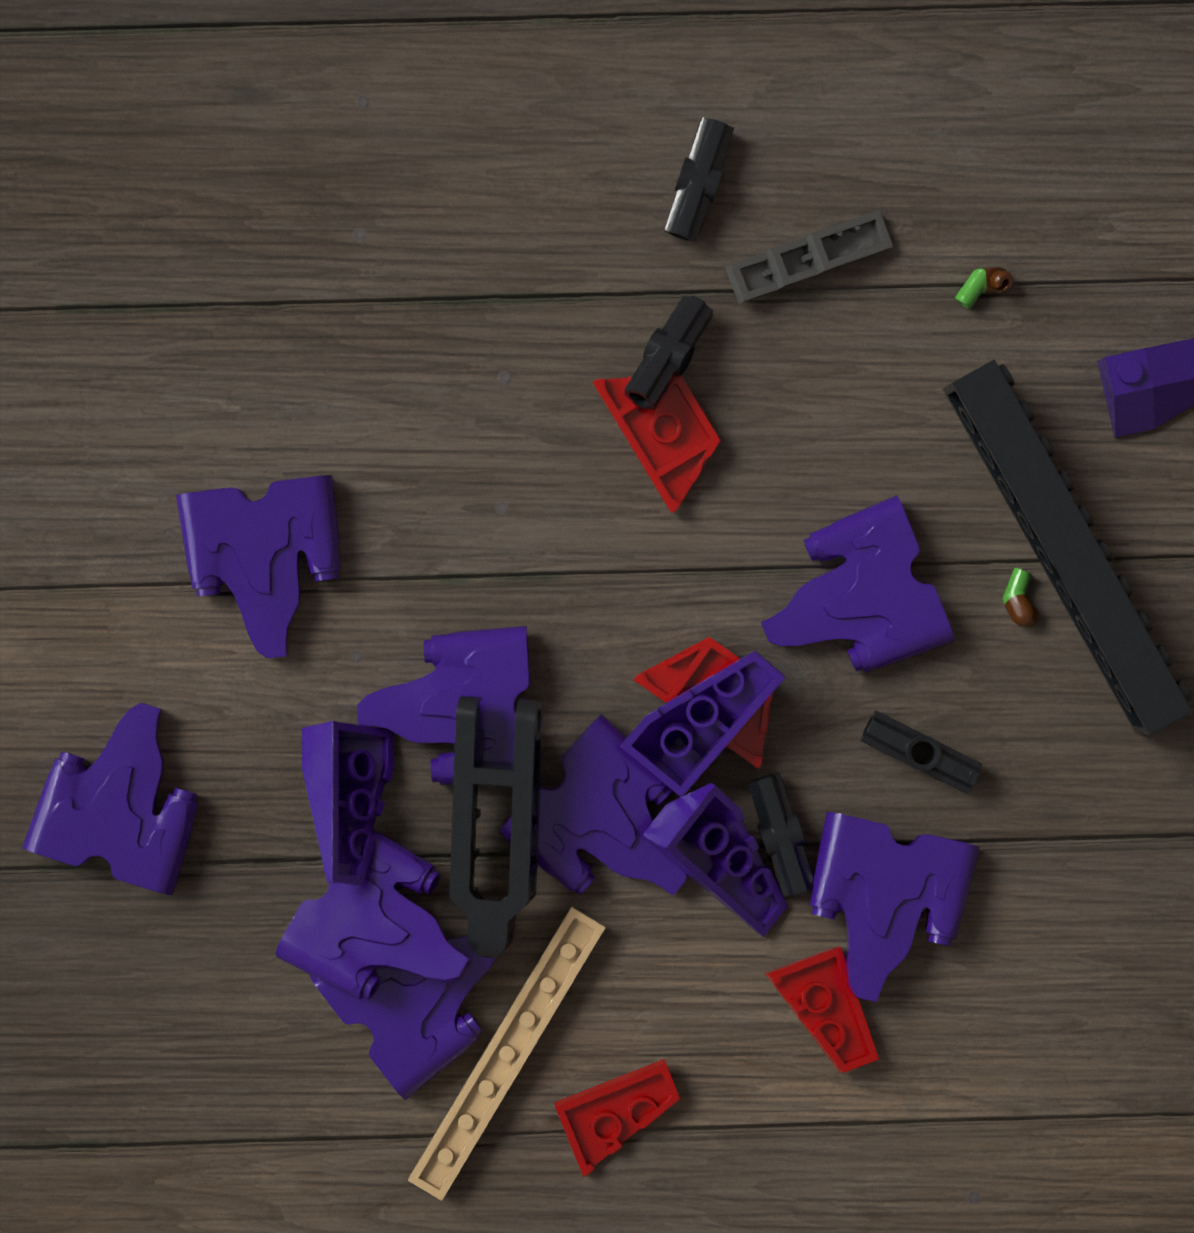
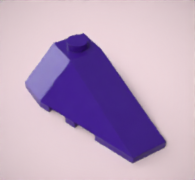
(1148, 386)
(694, 728)
(344, 784)
(713, 847)

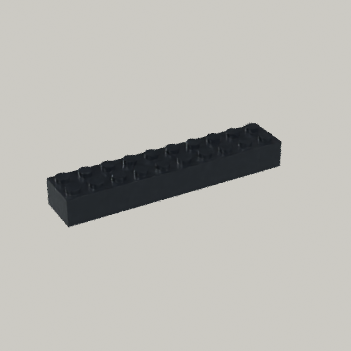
(1067, 548)

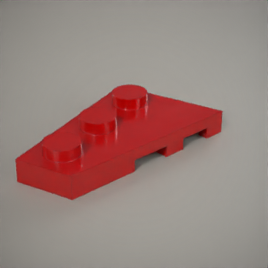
(827, 1008)
(613, 1111)

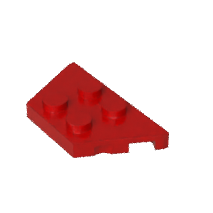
(667, 441)
(695, 665)

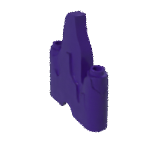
(259, 548)
(868, 595)
(467, 664)
(113, 808)
(602, 812)
(885, 891)
(373, 927)
(413, 1020)

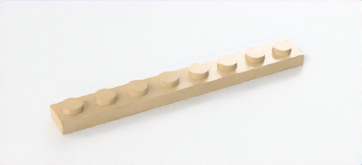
(506, 1053)

